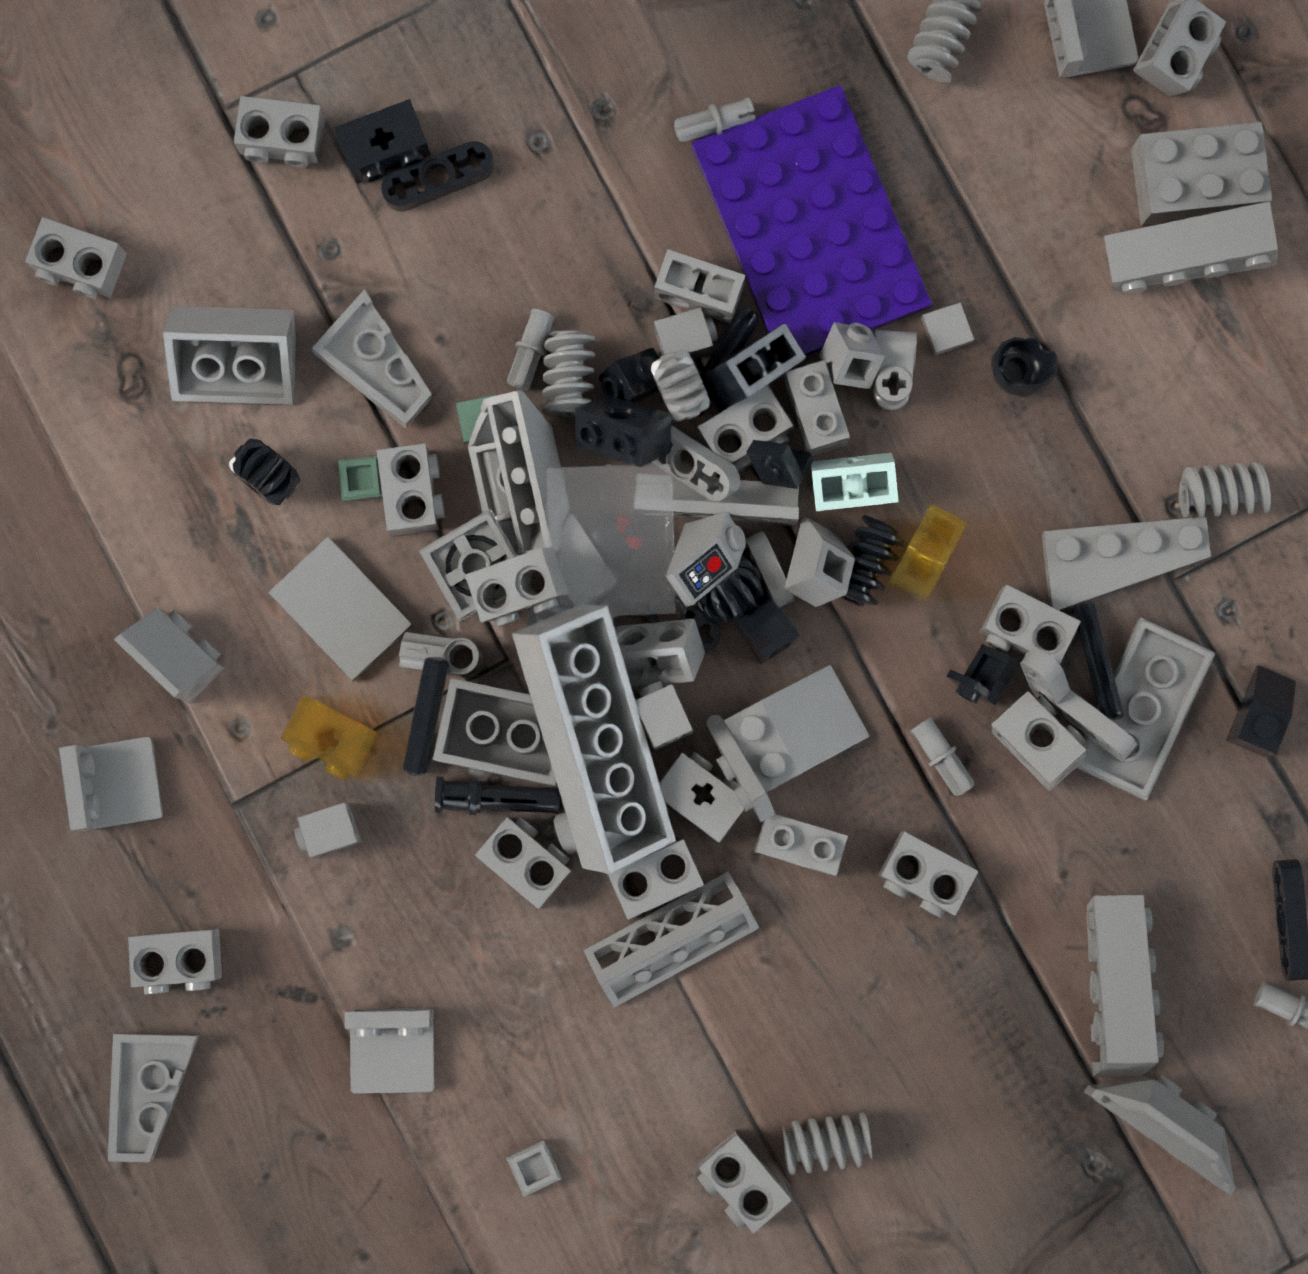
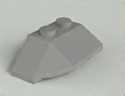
(509, 463)
(1171, 1123)

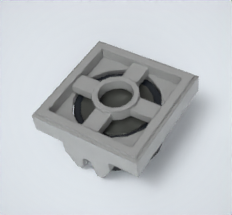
(467, 555)

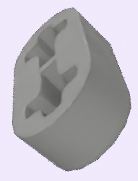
(769, 568)

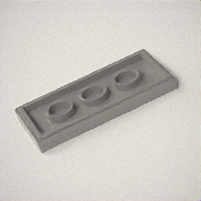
(1156, 689)

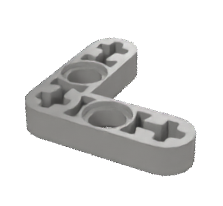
(1048, 680)

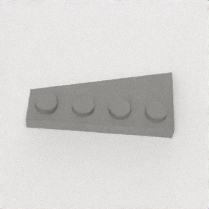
(1112, 557)

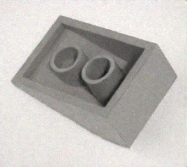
(797, 728)

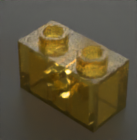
(927, 552)
(314, 719)

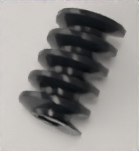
(870, 559)

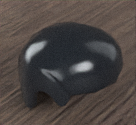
(1023, 366)

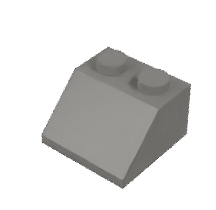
(171, 653)

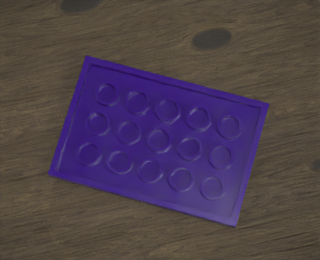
(811, 220)

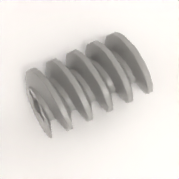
(939, 37)
(566, 373)
(1224, 487)
(827, 1143)

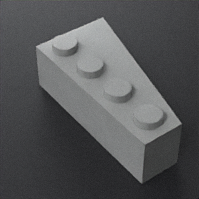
(1193, 248)

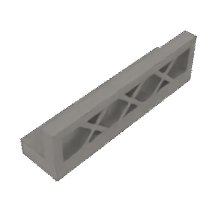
(750, 504)
(674, 945)

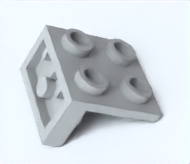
(1090, 35)
(111, 784)
(391, 1050)

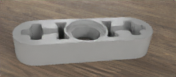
(704, 462)

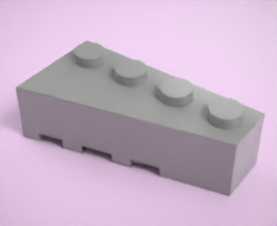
(1123, 986)

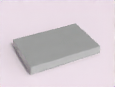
(340, 609)

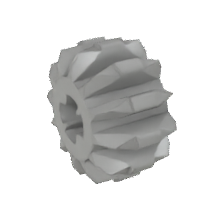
(680, 385)

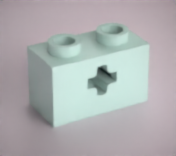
(854, 481)

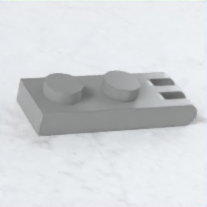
(735, 765)

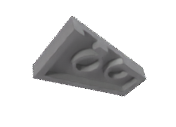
(371, 360)
(143, 1091)

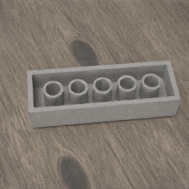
(594, 737)

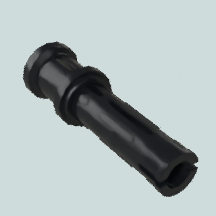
(474, 796)

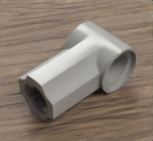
(418, 647)

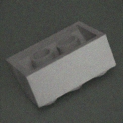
(231, 354)

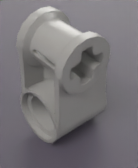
(896, 367)

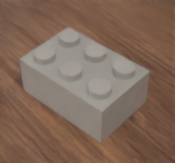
(1199, 171)
(493, 733)

